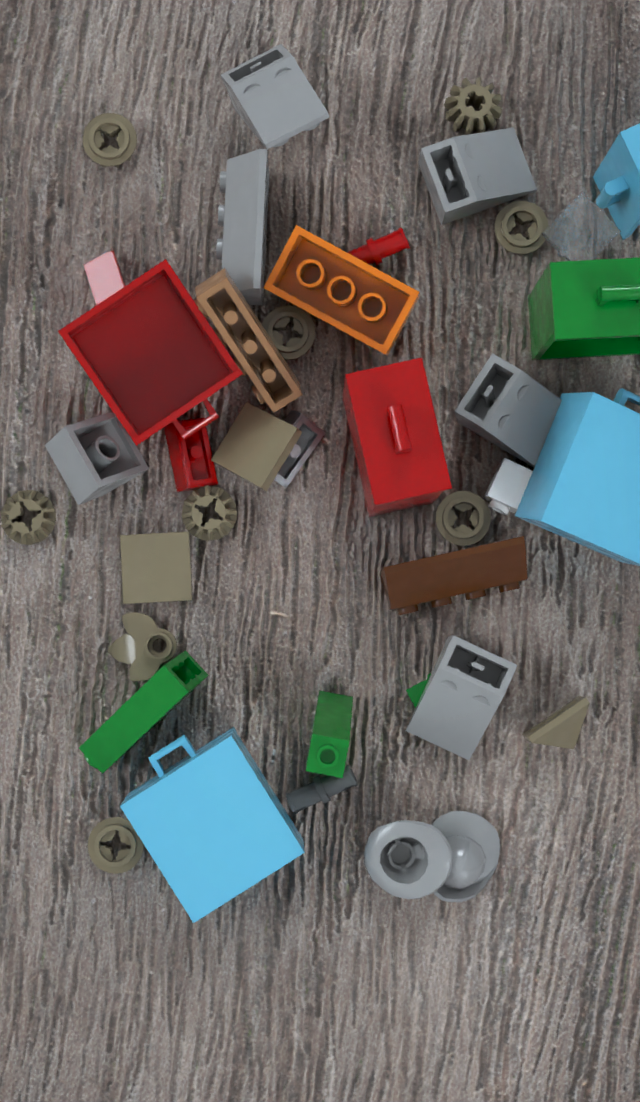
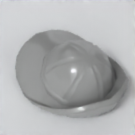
(474, 854)
(408, 858)

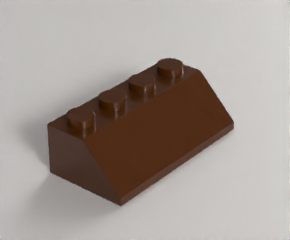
(454, 574)

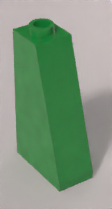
(143, 711)
(330, 734)

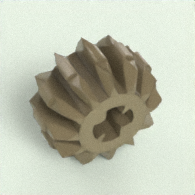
(478, 97)

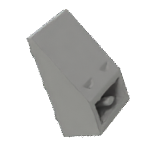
(274, 97)
(475, 173)
(509, 409)
(461, 697)

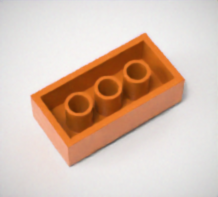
(342, 290)

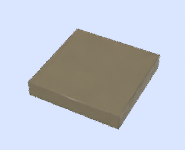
(256, 446)
(156, 567)

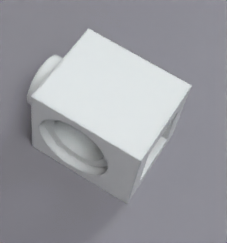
(507, 486)

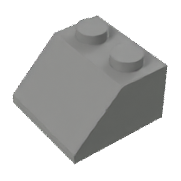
(95, 456)

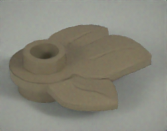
(138, 646)

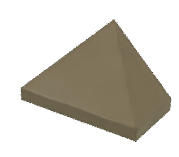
(562, 726)

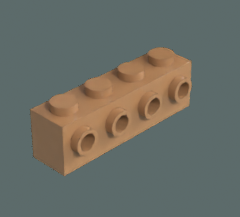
(248, 340)

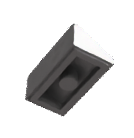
(303, 448)

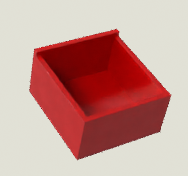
(151, 354)
(395, 436)

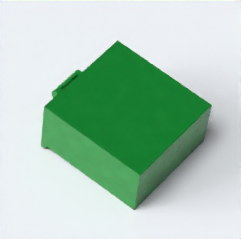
(586, 309)

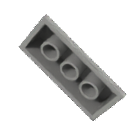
(245, 222)

